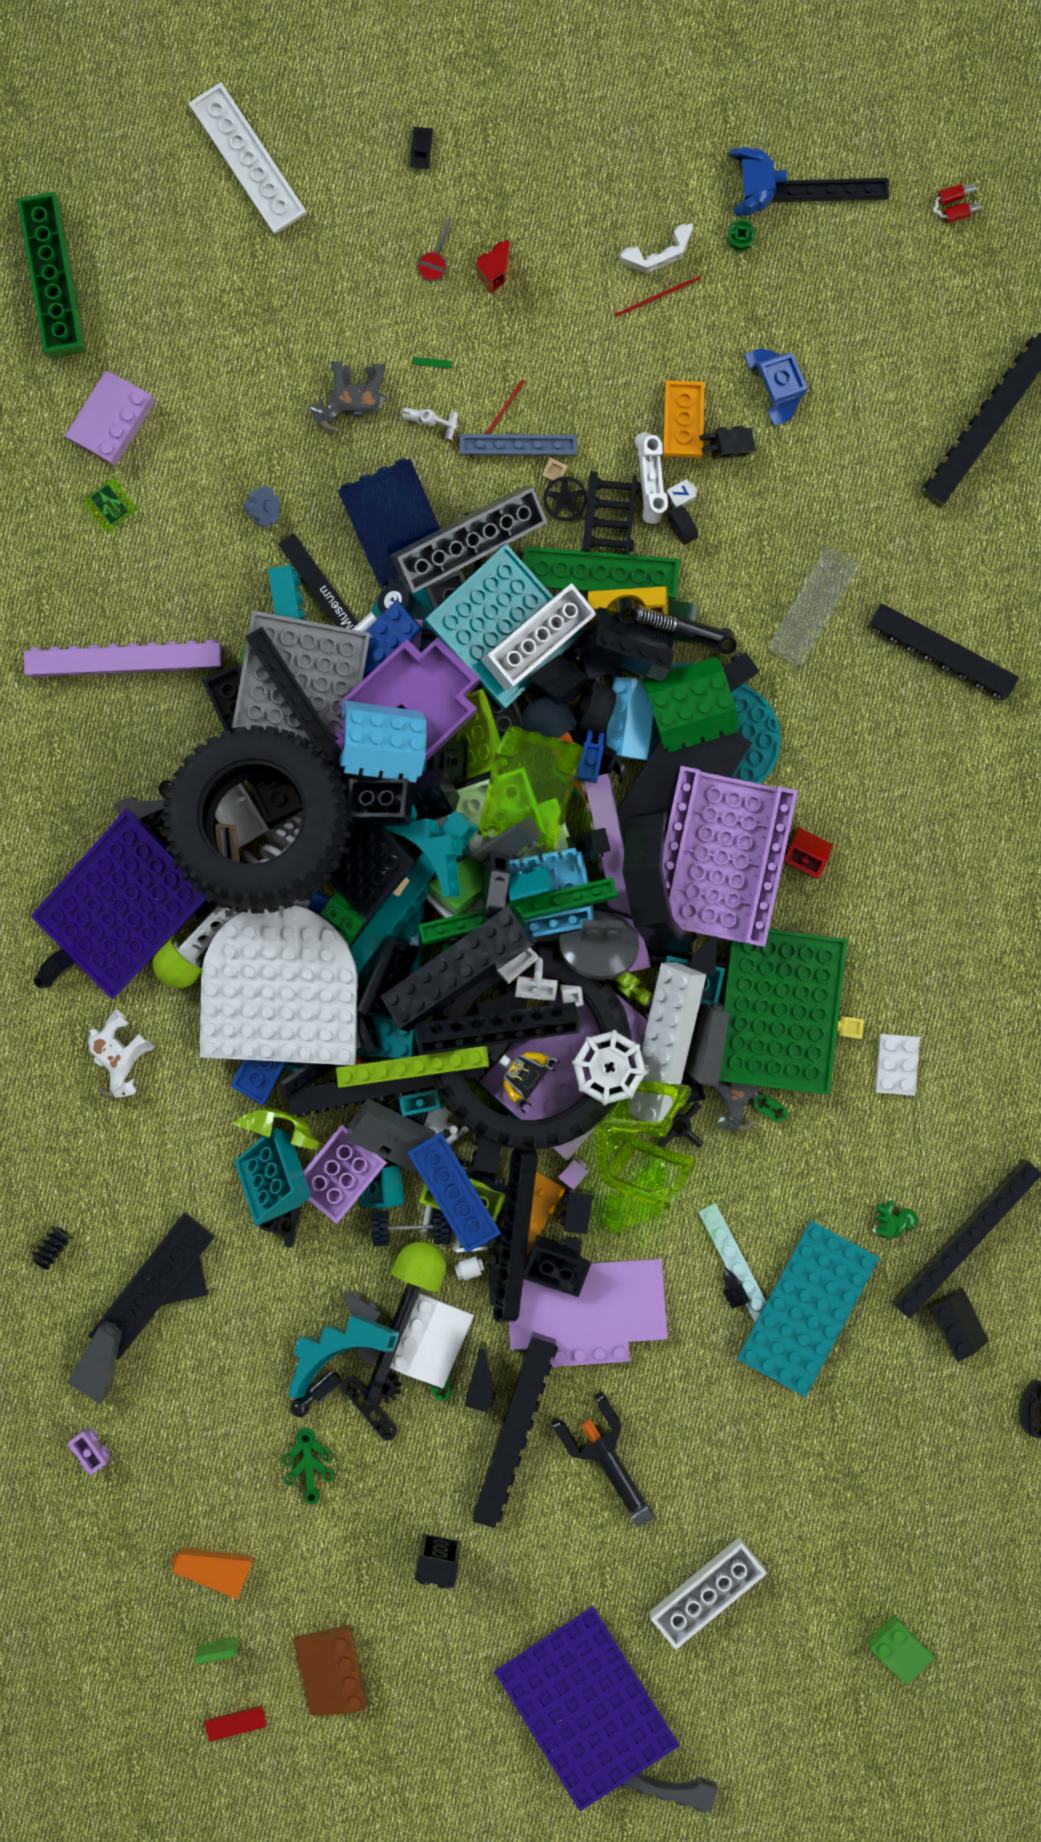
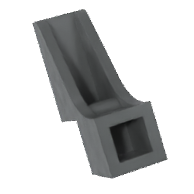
(370, 1310)

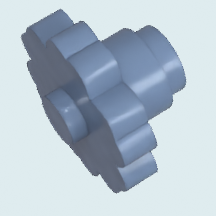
(263, 506)

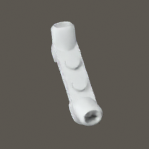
(654, 498)

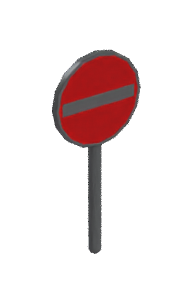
(432, 264)

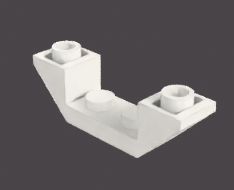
(633, 258)

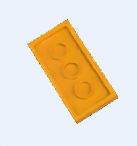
(683, 419)
(544, 1202)

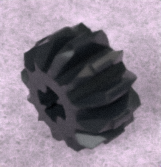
(392, 1389)

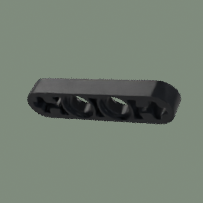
(367, 1409)

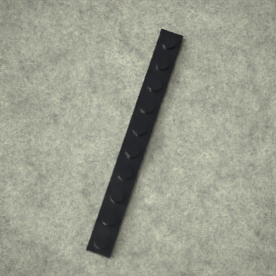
(296, 699)

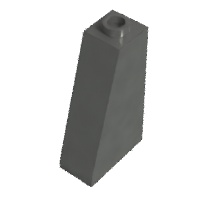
(708, 1044)
(97, 1365)

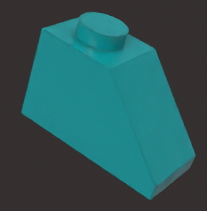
(421, 1102)

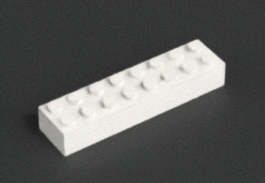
(668, 1035)

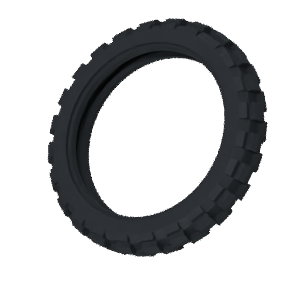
(551, 1130)

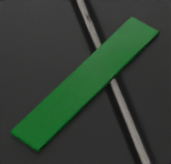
(432, 362)

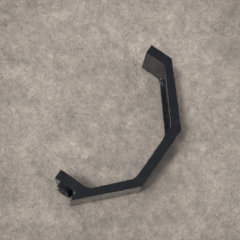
(647, 885)

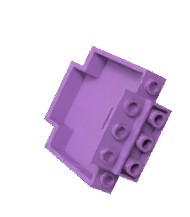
(421, 681)

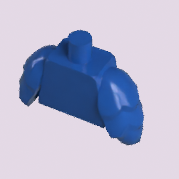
(758, 179)

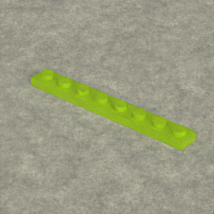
(412, 1067)

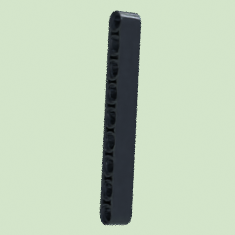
(515, 1235)

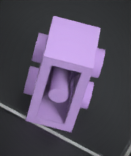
(89, 1450)

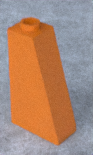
(214, 1569)

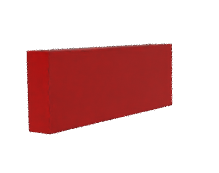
(235, 1723)

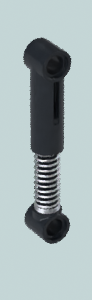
(678, 626)

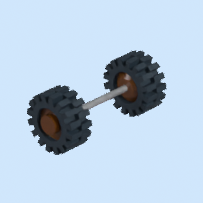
(381, 1228)

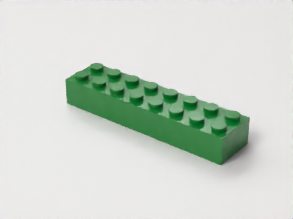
(51, 275)

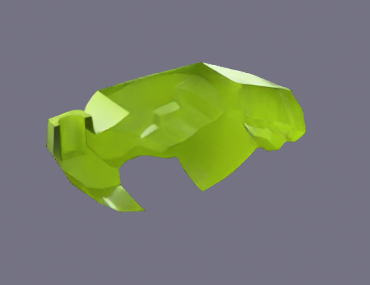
(262, 1119)

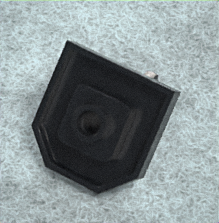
(453, 758)

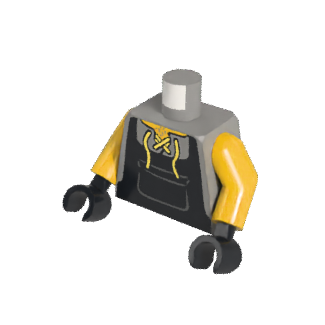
(524, 1075)

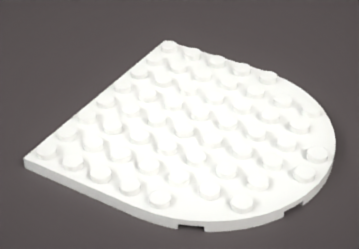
(279, 990)

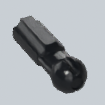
(318, 1392)

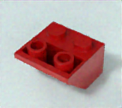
(493, 267)
(807, 853)

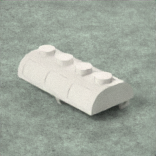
(239, 810)

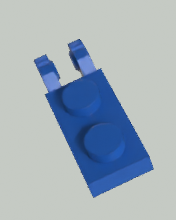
(591, 759)

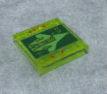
(109, 505)

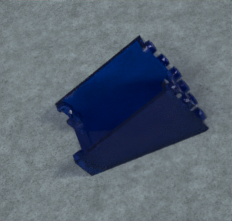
(388, 514)

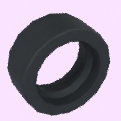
(682, 525)

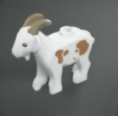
(115, 1056)

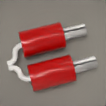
(954, 194)

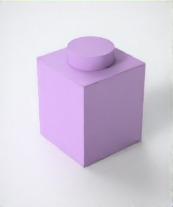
(573, 1172)

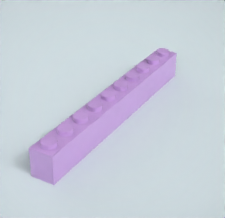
(123, 659)
(605, 815)

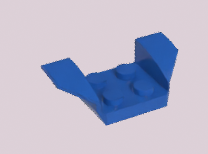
(782, 381)

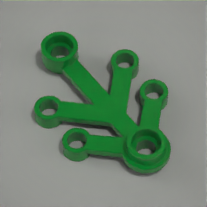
(308, 1462)

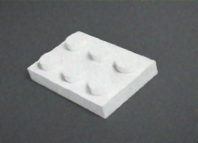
(897, 1064)

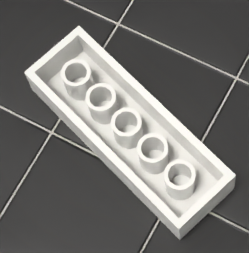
(538, 637)
(707, 1593)

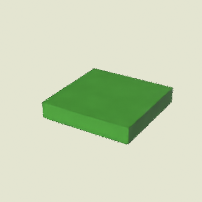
(217, 1650)

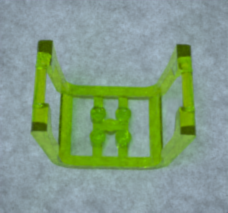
(619, 1125)

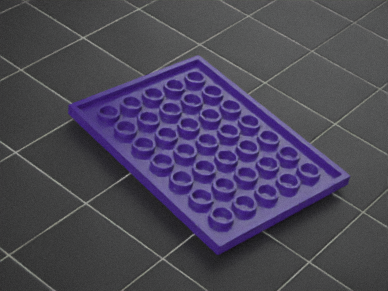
(119, 904)

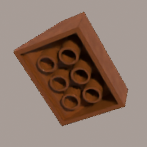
(331, 1671)

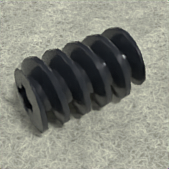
(51, 1247)

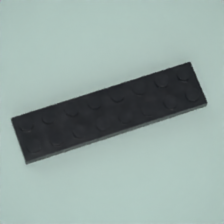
(156, 1279)

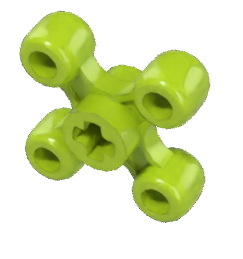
(628, 986)

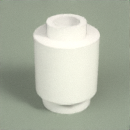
(469, 1268)

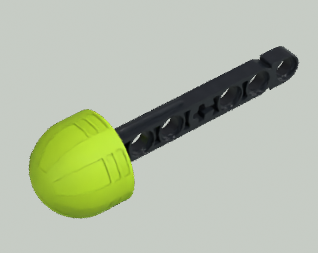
(421, 1267)

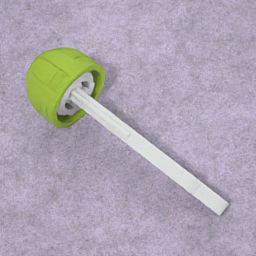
(181, 959)

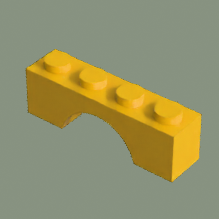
(649, 598)

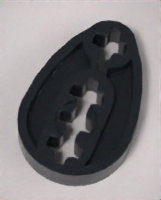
(1026, 1413)

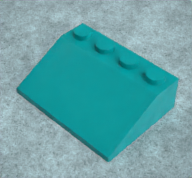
(272, 1177)

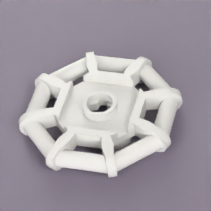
(610, 1079)

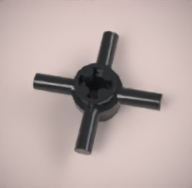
(686, 1131)

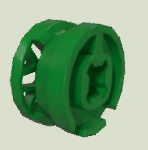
(741, 235)

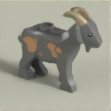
(350, 397)
(733, 1097)

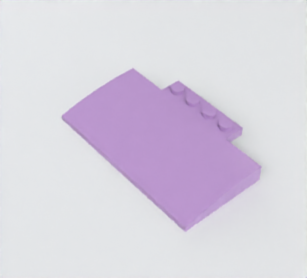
(615, 1307)

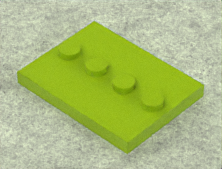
(481, 735)

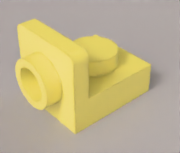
(850, 1027)

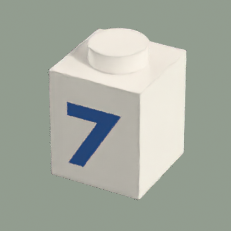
(681, 494)

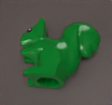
(892, 1225)

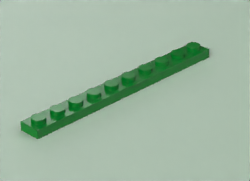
(528, 908)

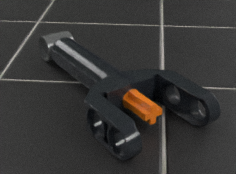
(602, 1449)

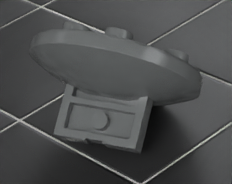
(600, 947)

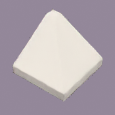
(572, 994)

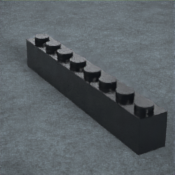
(942, 651)

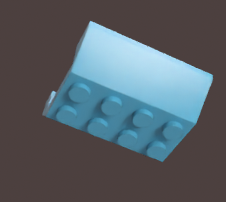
(383, 741)
(566, 872)

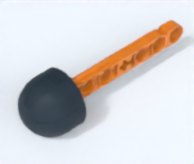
(551, 721)

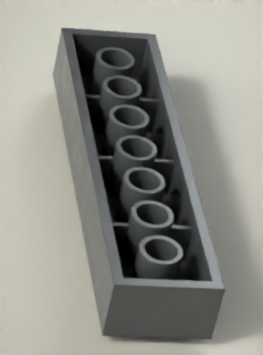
(469, 539)

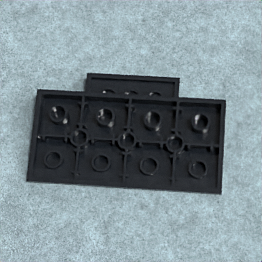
(658, 779)

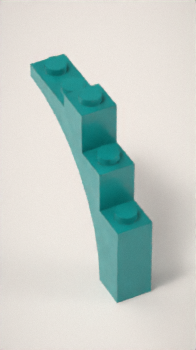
(438, 849)
(335, 1340)

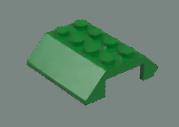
(692, 704)

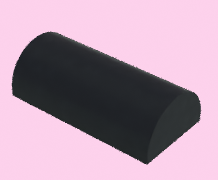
(390, 969)

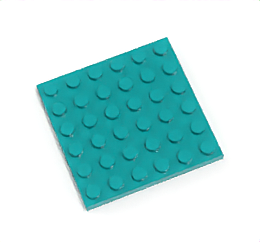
(487, 612)

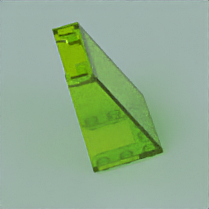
(534, 779)

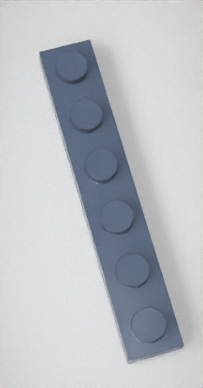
(518, 445)

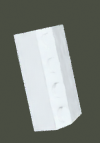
(431, 1340)

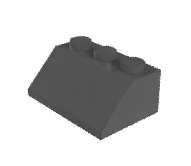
(511, 841)

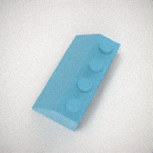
(631, 722)

